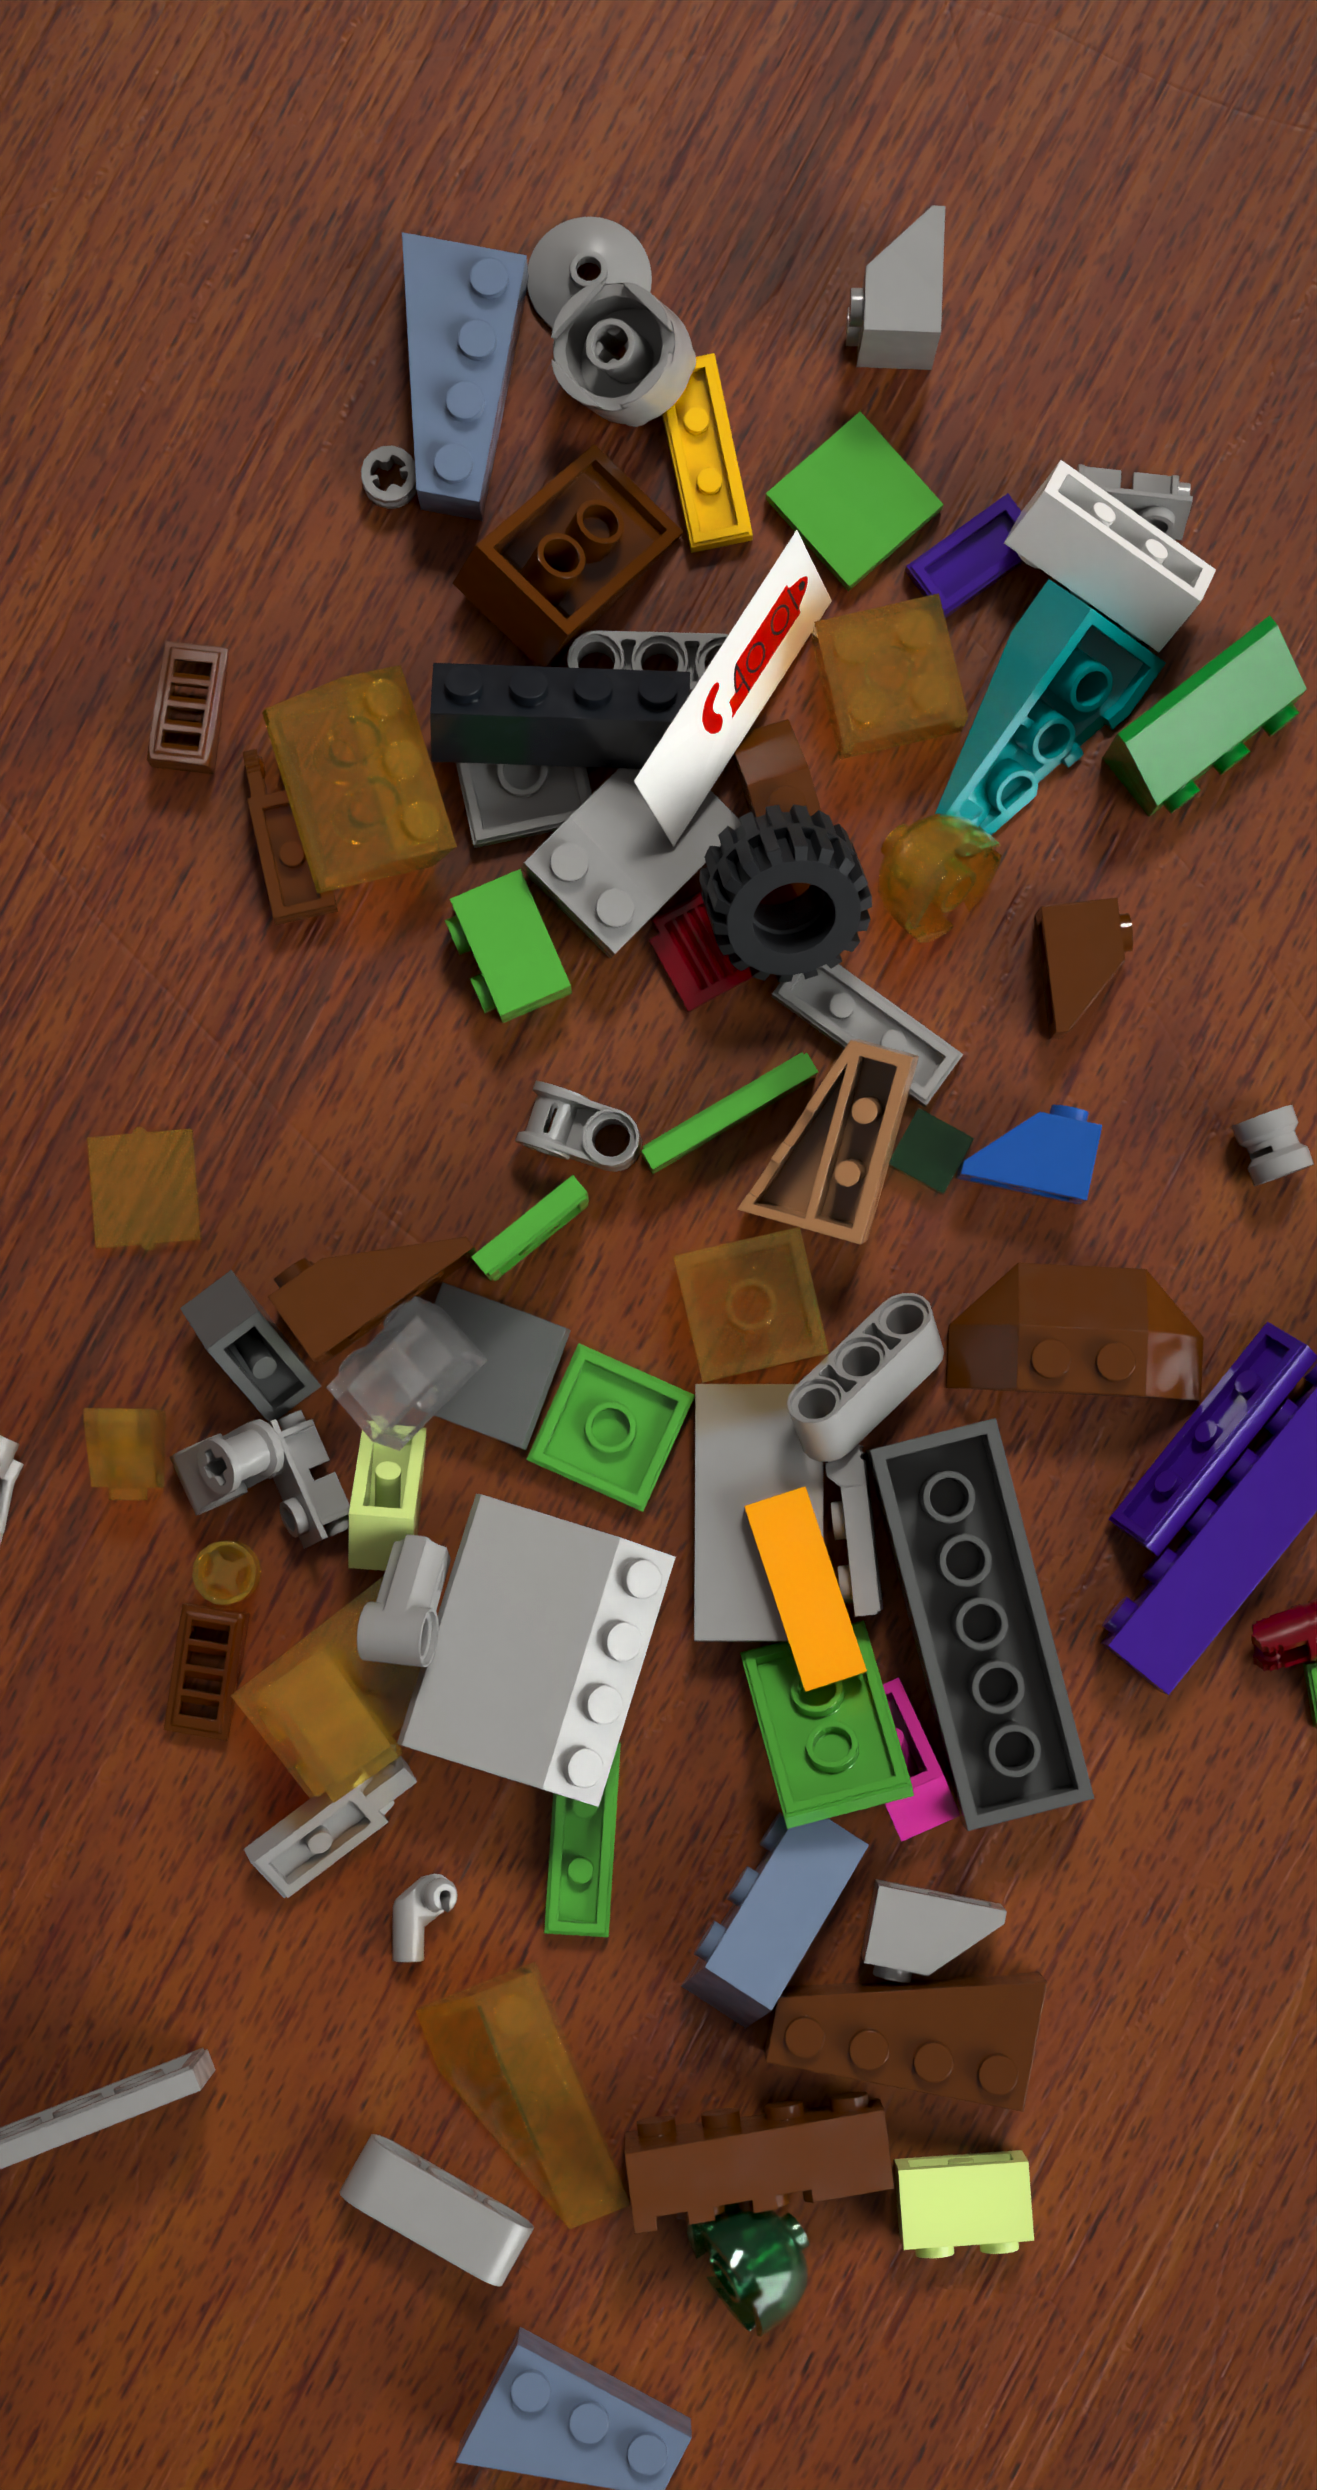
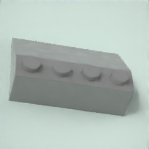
(537, 1650)

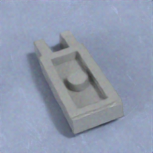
(854, 1521)

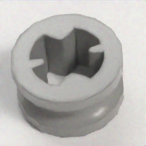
(384, 458)

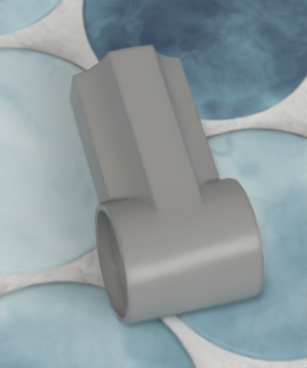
(404, 1618)

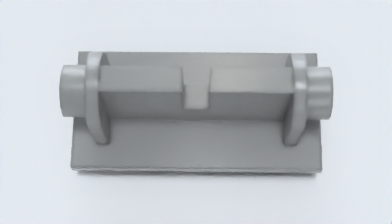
(1153, 496)
(307, 1502)

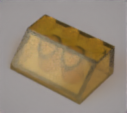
(359, 779)

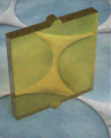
(144, 1188)

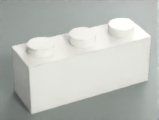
(1110, 557)

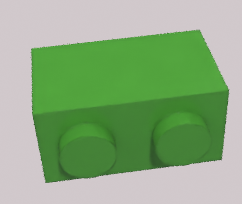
(509, 946)

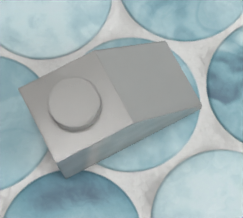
(922, 1929)

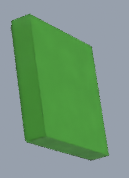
(854, 501)
(532, 1229)
(610, 1427)

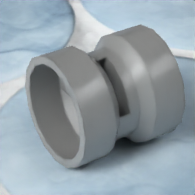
(1272, 1145)

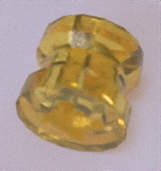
(216, 1577)

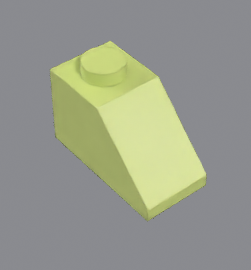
(384, 1500)

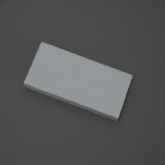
(741, 1457)
(104, 2107)

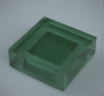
(930, 1151)

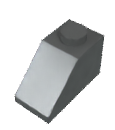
(250, 1347)

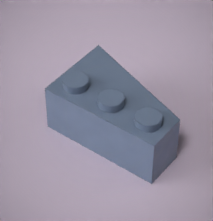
(773, 1918)

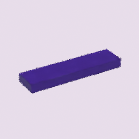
(1213, 1438)

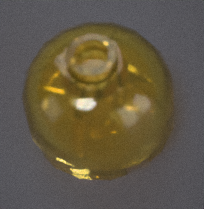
(933, 870)

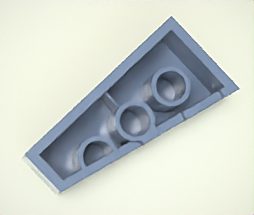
(461, 350)

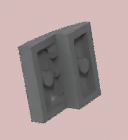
(522, 1360)

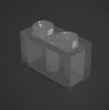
(406, 1372)

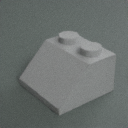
(900, 304)

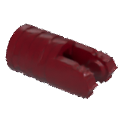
(1286, 1637)

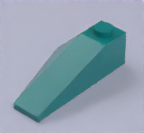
(1050, 693)

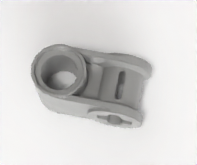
(576, 1128)
(228, 1464)

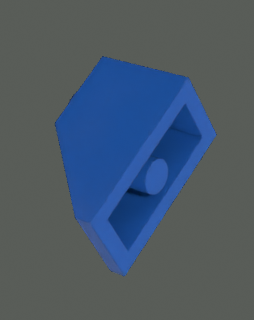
(1041, 1157)

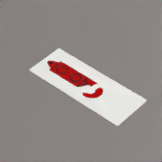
(733, 690)

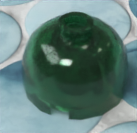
(754, 2264)

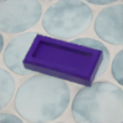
(968, 558)

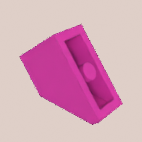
(932, 1797)

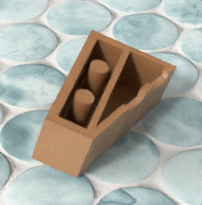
(840, 1148)

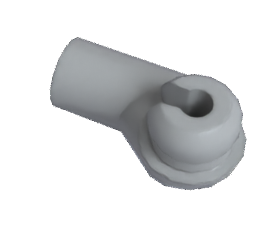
(415, 1910)

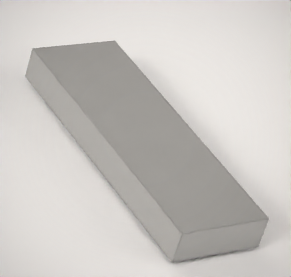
(850, 1009)

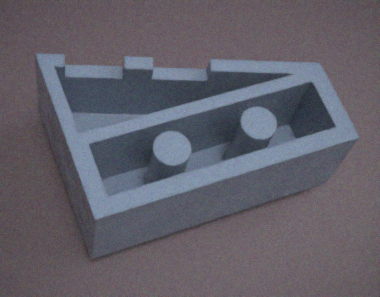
(572, 2423)

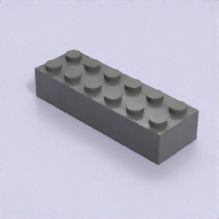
(979, 1624)

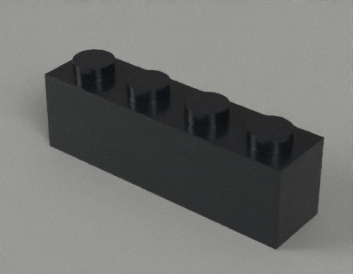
(551, 714)

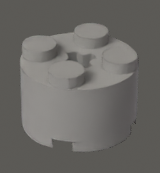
(649, 374)

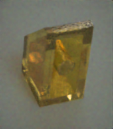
(126, 1450)

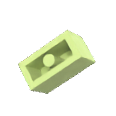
(964, 2202)

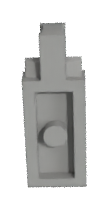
(326, 1831)

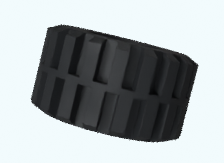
(796, 933)

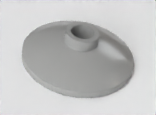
(576, 242)

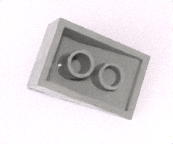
(615, 863)

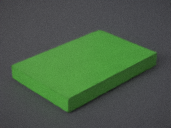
(827, 1745)

